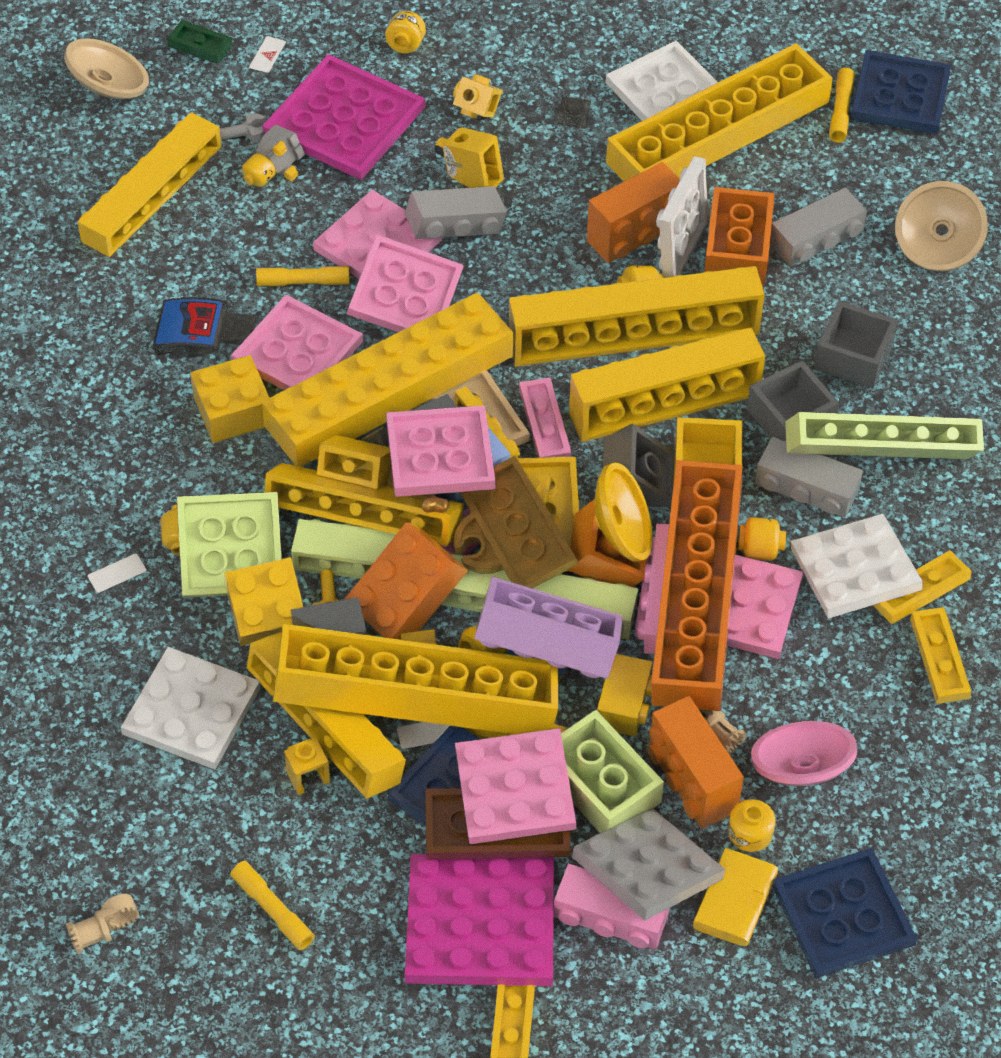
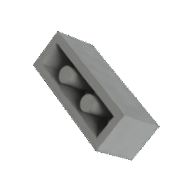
(455, 212)
(818, 227)
(809, 478)

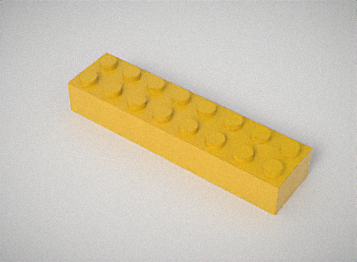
(723, 115)
(634, 315)
(388, 378)
(415, 681)

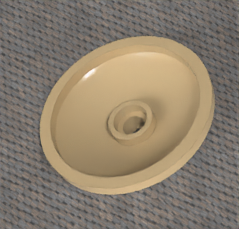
(106, 69)
(939, 206)

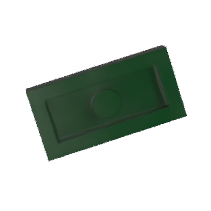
(200, 42)

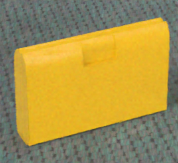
(736, 902)

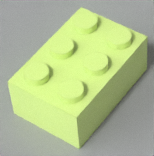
(607, 774)

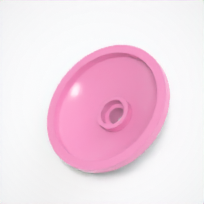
(804, 753)

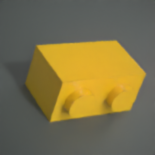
(354, 461)
(625, 694)

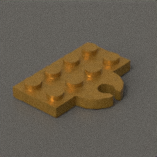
(512, 530)

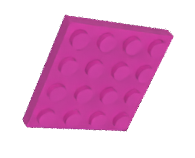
(346, 115)
(480, 921)

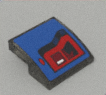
(190, 325)

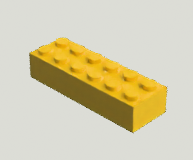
(665, 384)

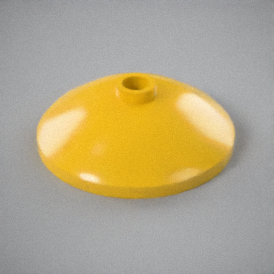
(623, 513)

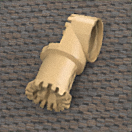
(725, 732)
(112, 916)

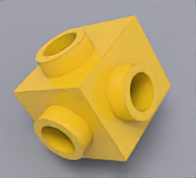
(476, 96)

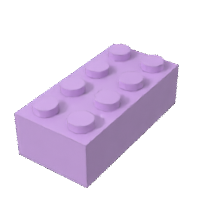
(549, 628)

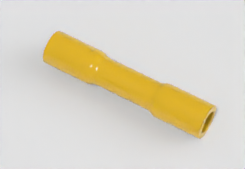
(840, 117)
(324, 275)
(286, 920)

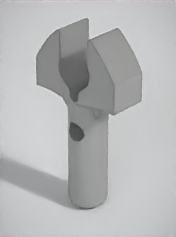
(251, 128)

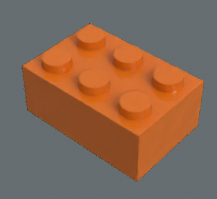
(628, 212)
(739, 230)
(406, 583)
(694, 762)

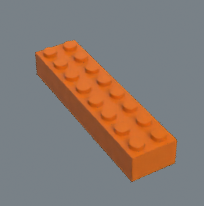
(697, 585)

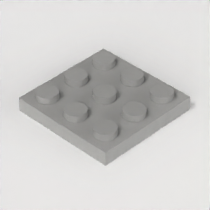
(648, 863)

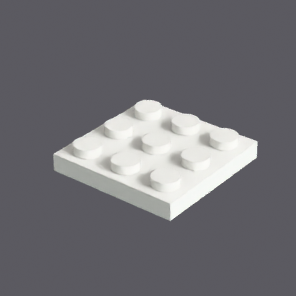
(659, 80)
(683, 219)
(856, 565)
(191, 708)

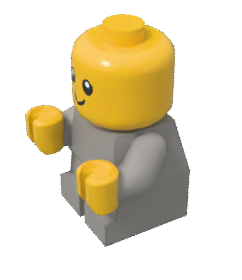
(273, 155)

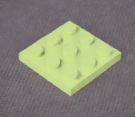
(225, 536)

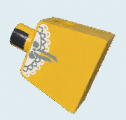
(472, 158)

